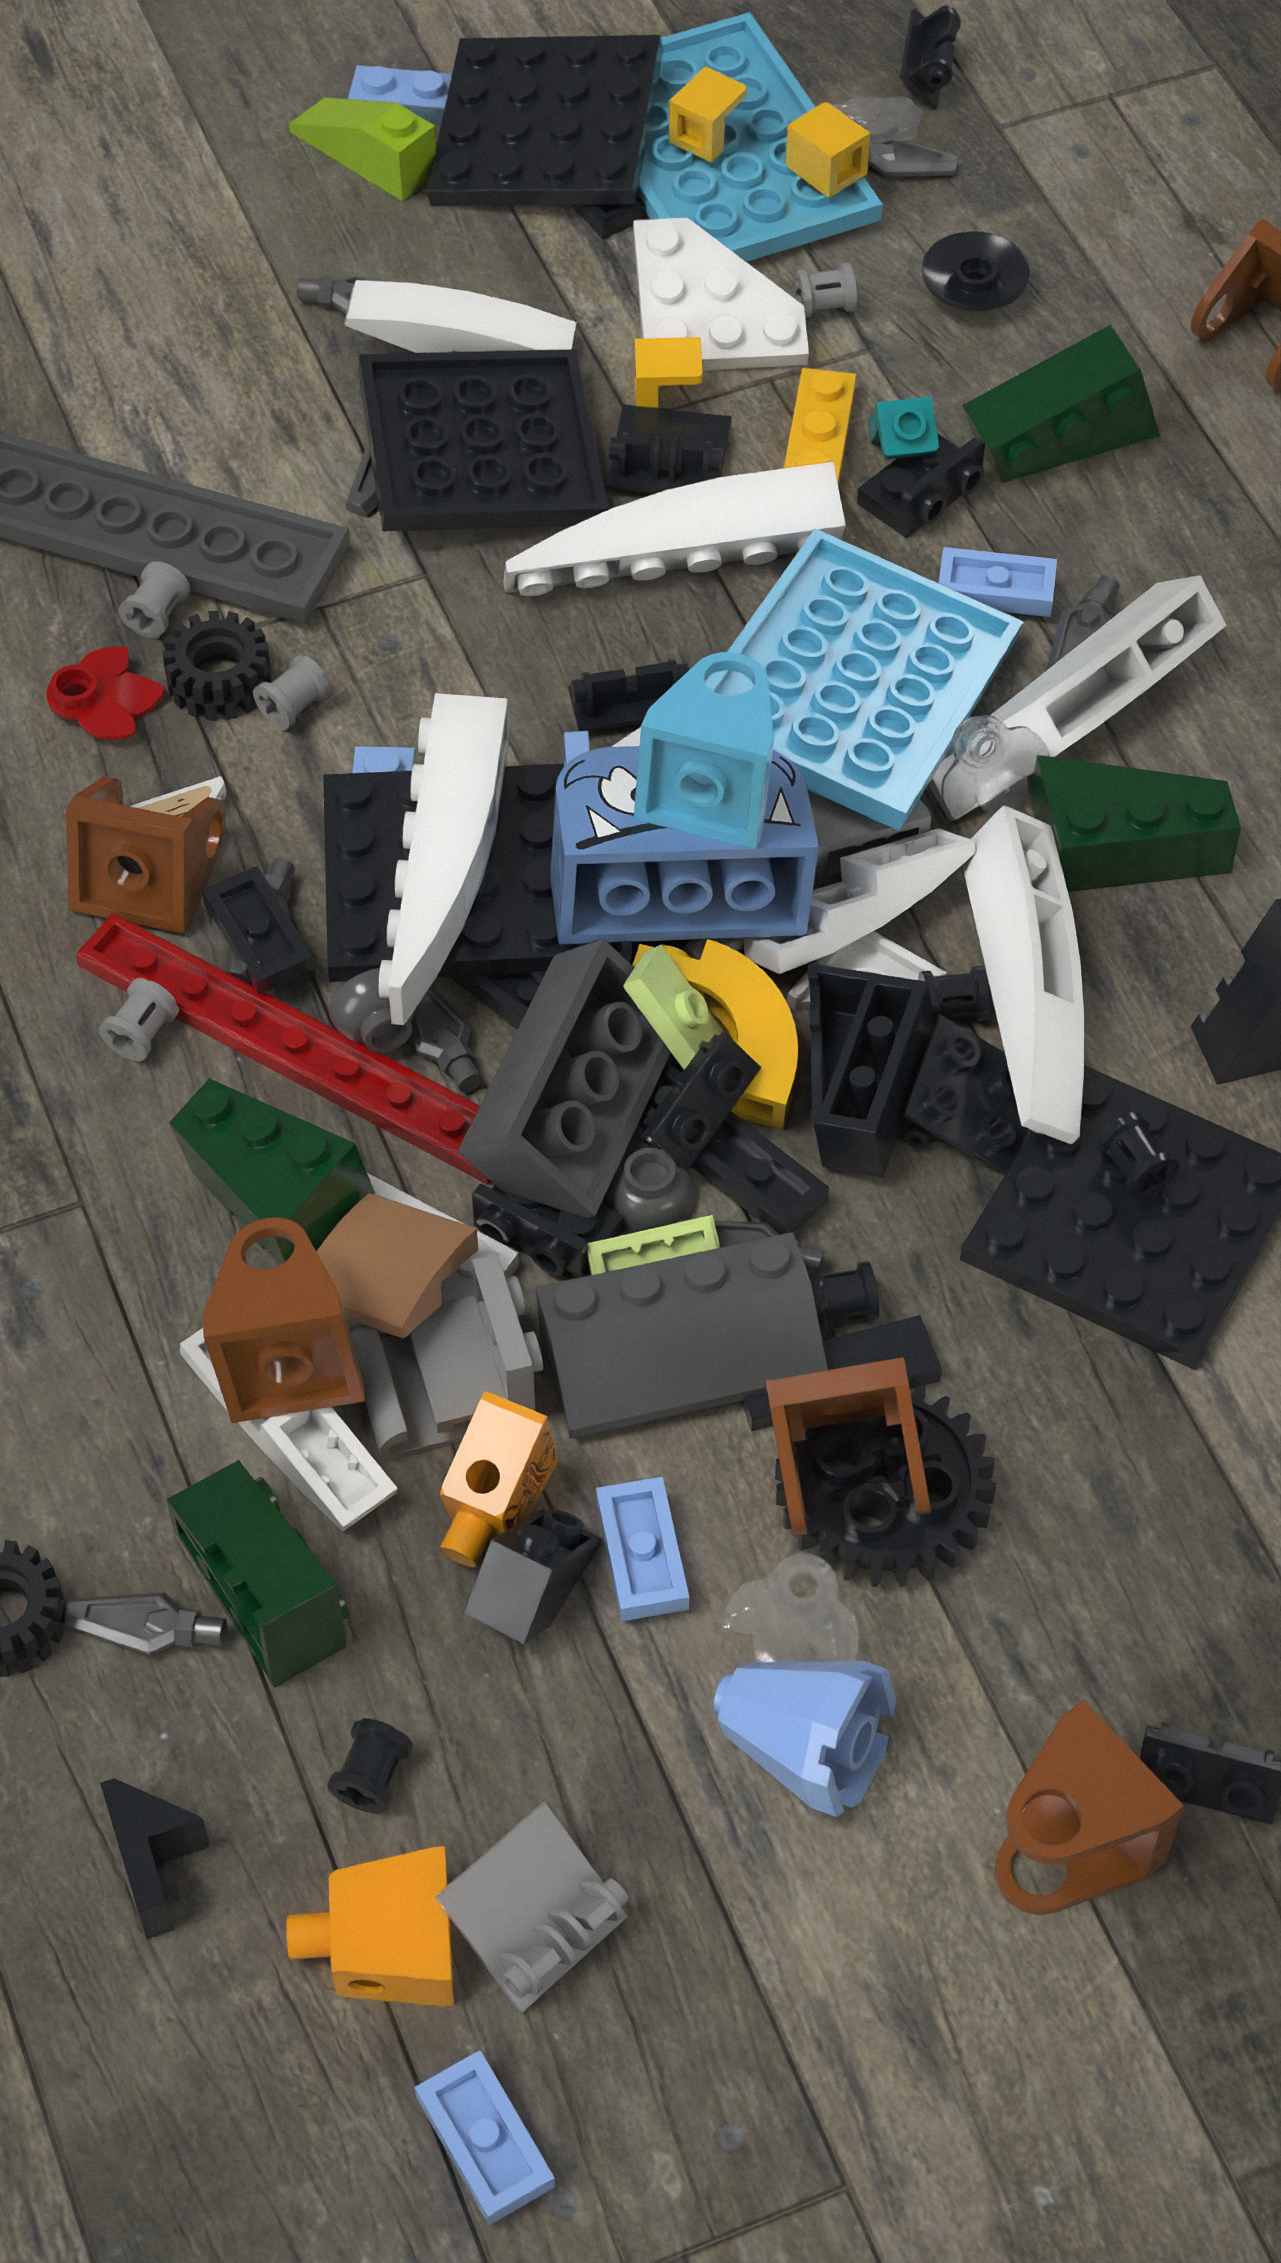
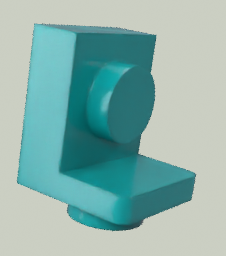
(904, 427)

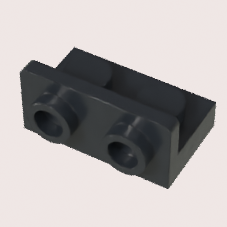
(920, 487)
(546, 1234)

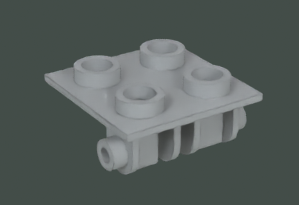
(532, 1907)

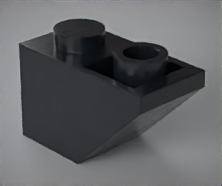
(531, 1573)

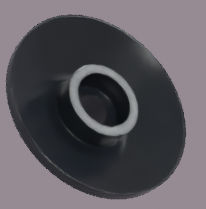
(975, 271)

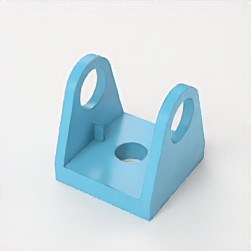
(708, 755)

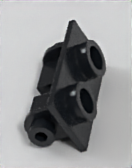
(929, 53)
(619, 700)
(709, 1092)
(1225, 1780)

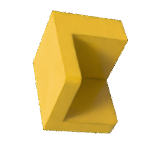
(700, 112)
(827, 149)
(665, 364)

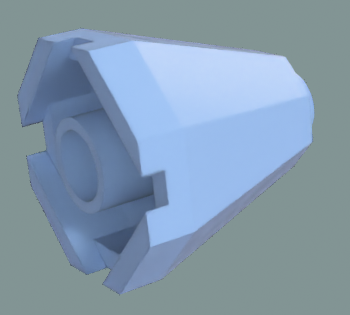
(810, 1725)

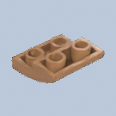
(393, 1261)

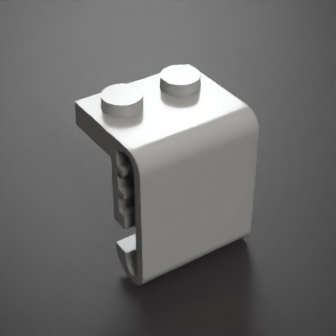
(432, 1380)

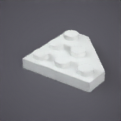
(706, 291)

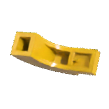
(754, 1016)

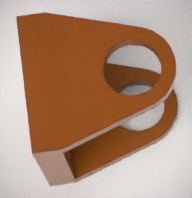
(1247, 280)
(166, 847)
(279, 1331)
(837, 1398)
(1087, 1809)

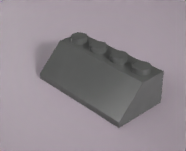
(569, 1086)
(679, 1333)

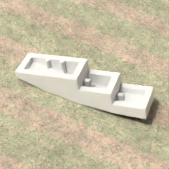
(452, 319)
(872, 892)
(311, 1450)

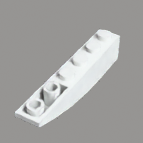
(687, 527)
(1109, 668)
(447, 841)
(1031, 967)

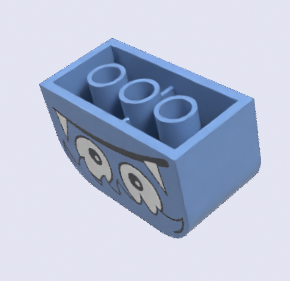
(659, 883)

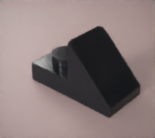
(149, 1837)

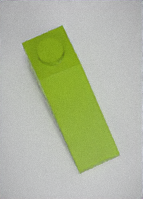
(373, 140)

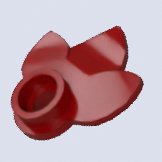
(103, 694)

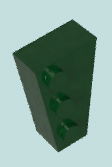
(1064, 409)
(1133, 823)
(269, 1164)
(260, 1571)

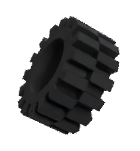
(213, 641)
(44, 1607)

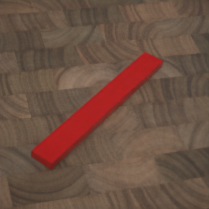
(287, 1040)

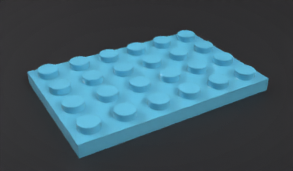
(748, 191)
(868, 673)

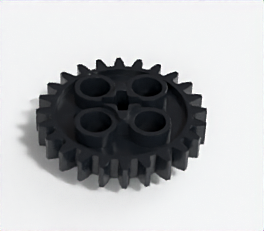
(883, 1488)

